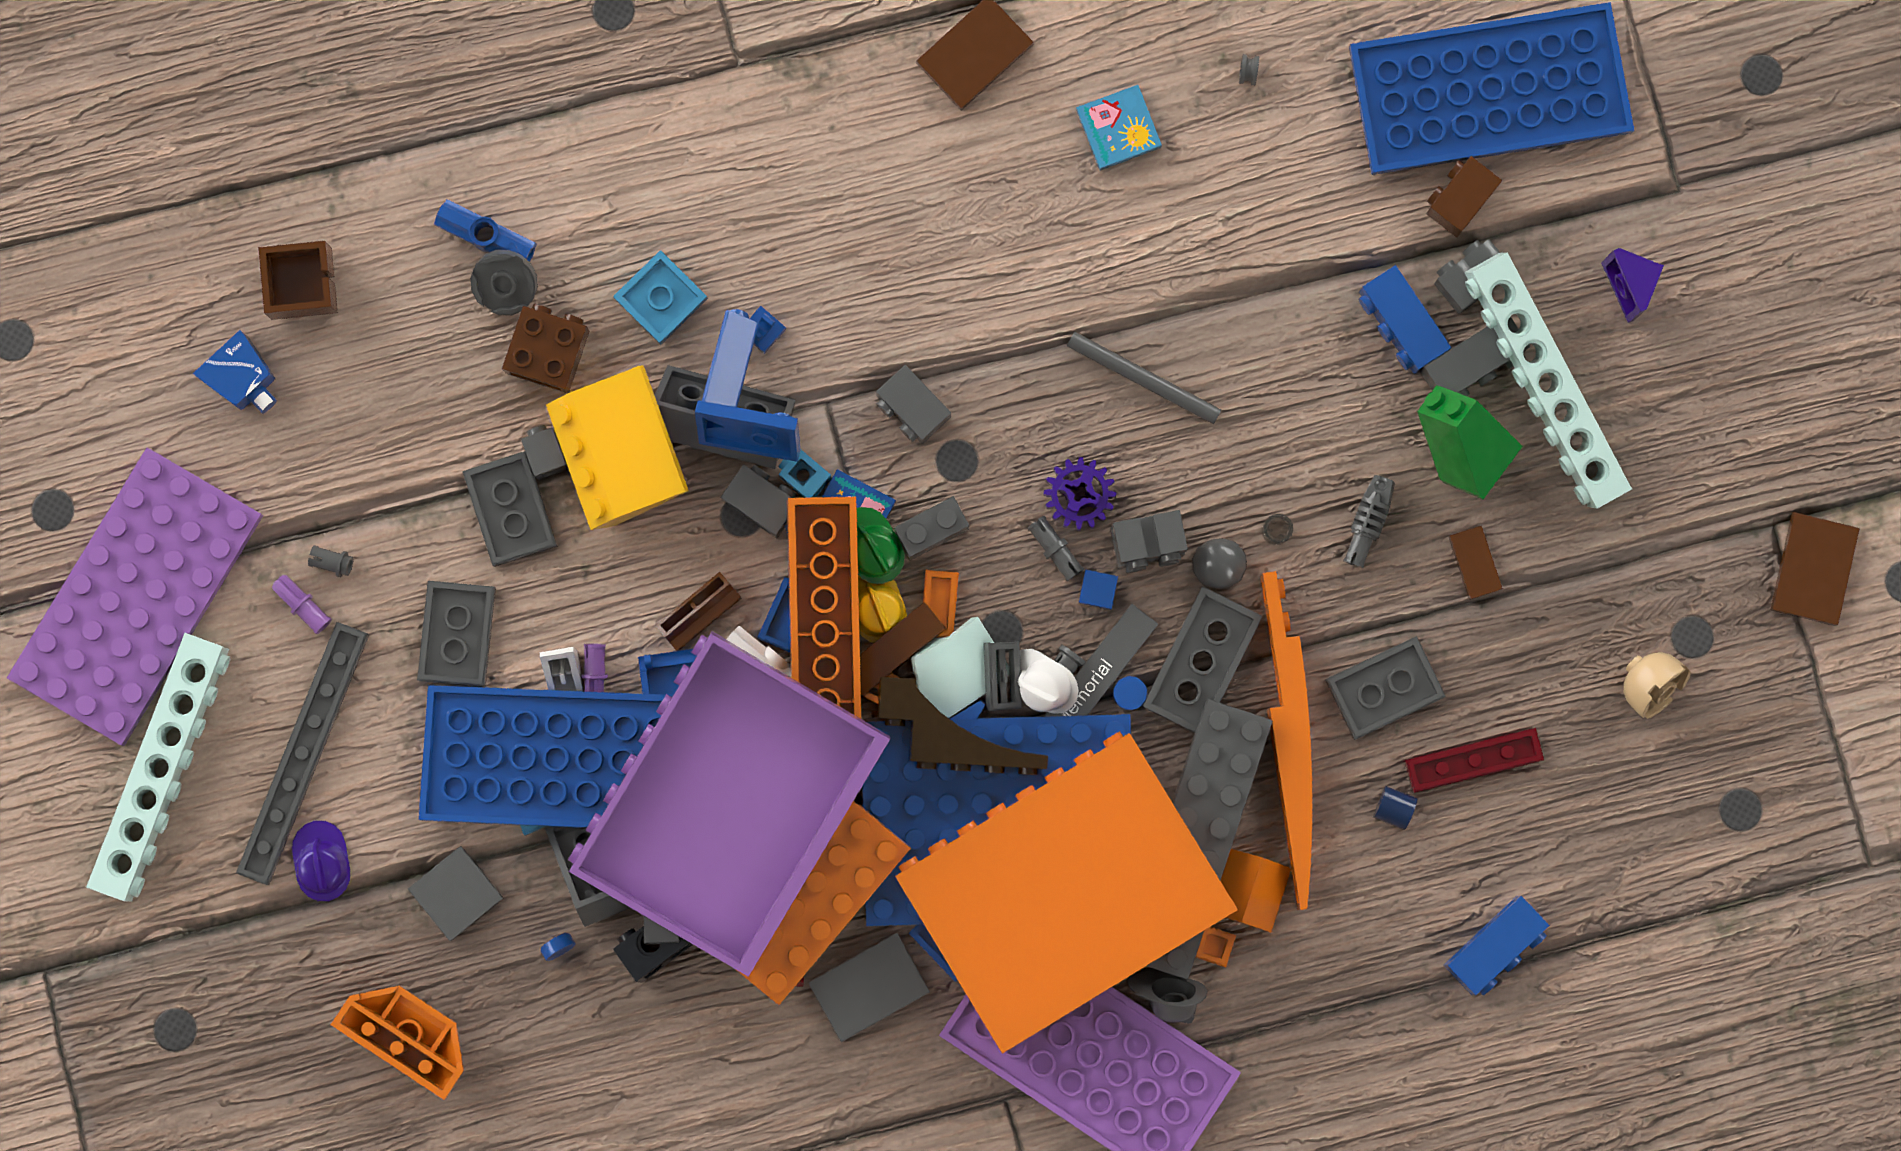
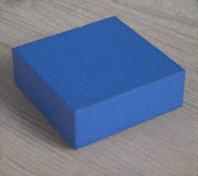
(1098, 589)

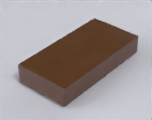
(1475, 562)

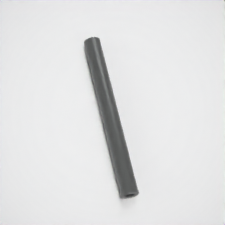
(1144, 377)

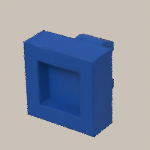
(768, 330)

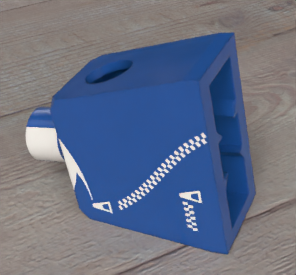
(239, 374)

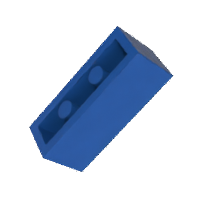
(1403, 320)
(1497, 946)

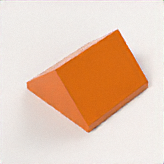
(1255, 888)

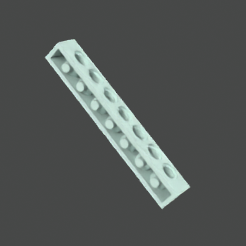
(1610, 479)
(105, 875)

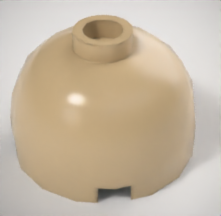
(1653, 681)

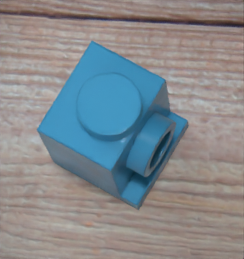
(816, 482)

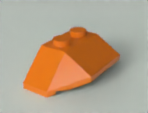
(405, 1035)

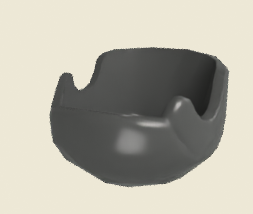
(1219, 563)

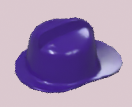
(321, 860)

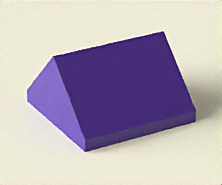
(1632, 280)

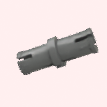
(1055, 548)

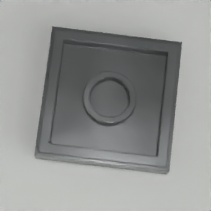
(455, 893)

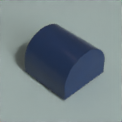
(1395, 808)

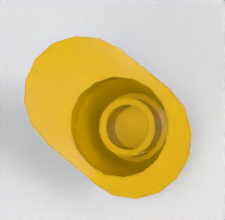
(879, 608)

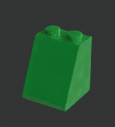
(1465, 441)

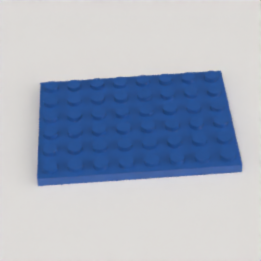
(937, 802)

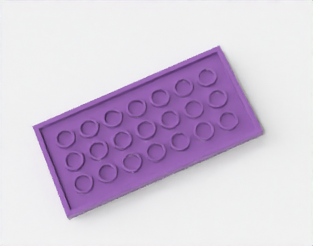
(134, 596)
(1108, 1072)

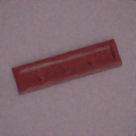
(1474, 760)

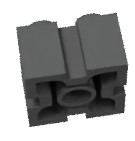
(1149, 540)

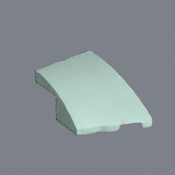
(953, 668)

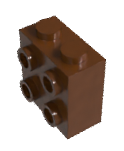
(546, 348)

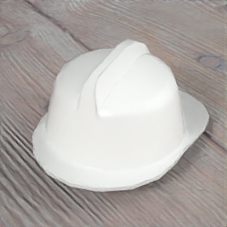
(1045, 683)

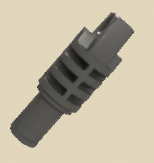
(1369, 519)

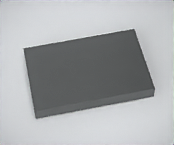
(509, 509)
(456, 634)
(1385, 688)
(869, 987)

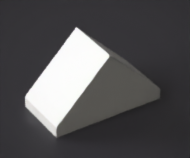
(562, 669)

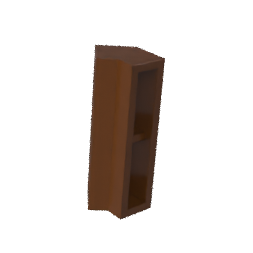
(698, 611)

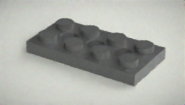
(1192, 639)

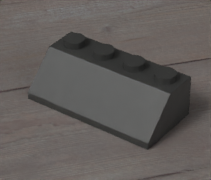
(678, 399)

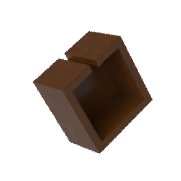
(297, 280)

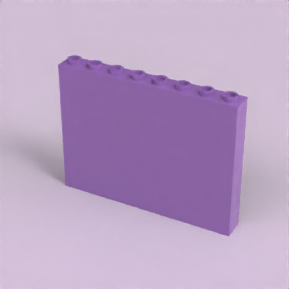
(728, 802)

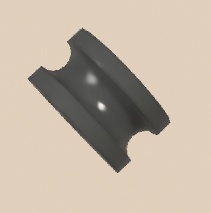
(1249, 69)

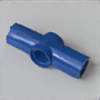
(467, 224)

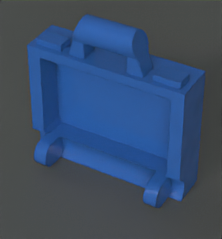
(661, 670)

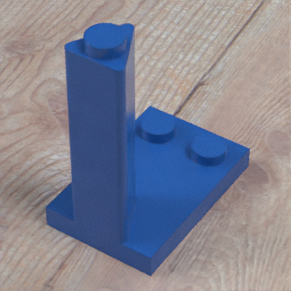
(717, 415)

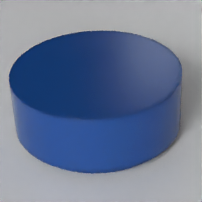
(1130, 693)
(557, 946)

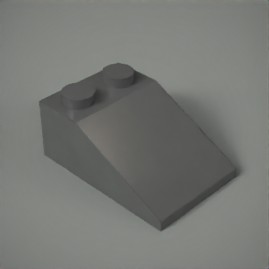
(588, 900)

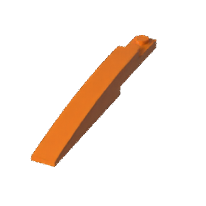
(1290, 736)

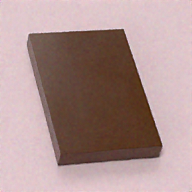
(974, 52)
(1815, 569)

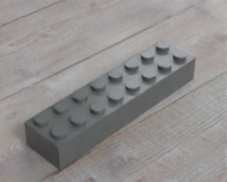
(1214, 796)

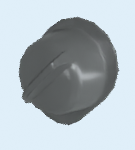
(1168, 995)

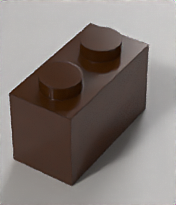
(1463, 196)

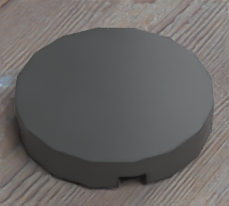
(504, 282)

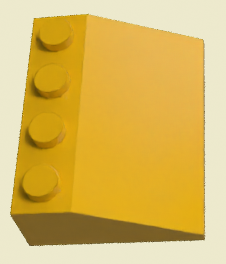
(617, 448)

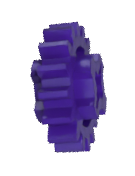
(1065, 486)

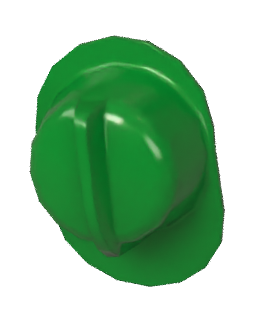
(878, 547)

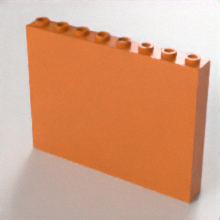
(1065, 891)

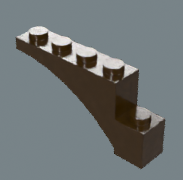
(940, 740)

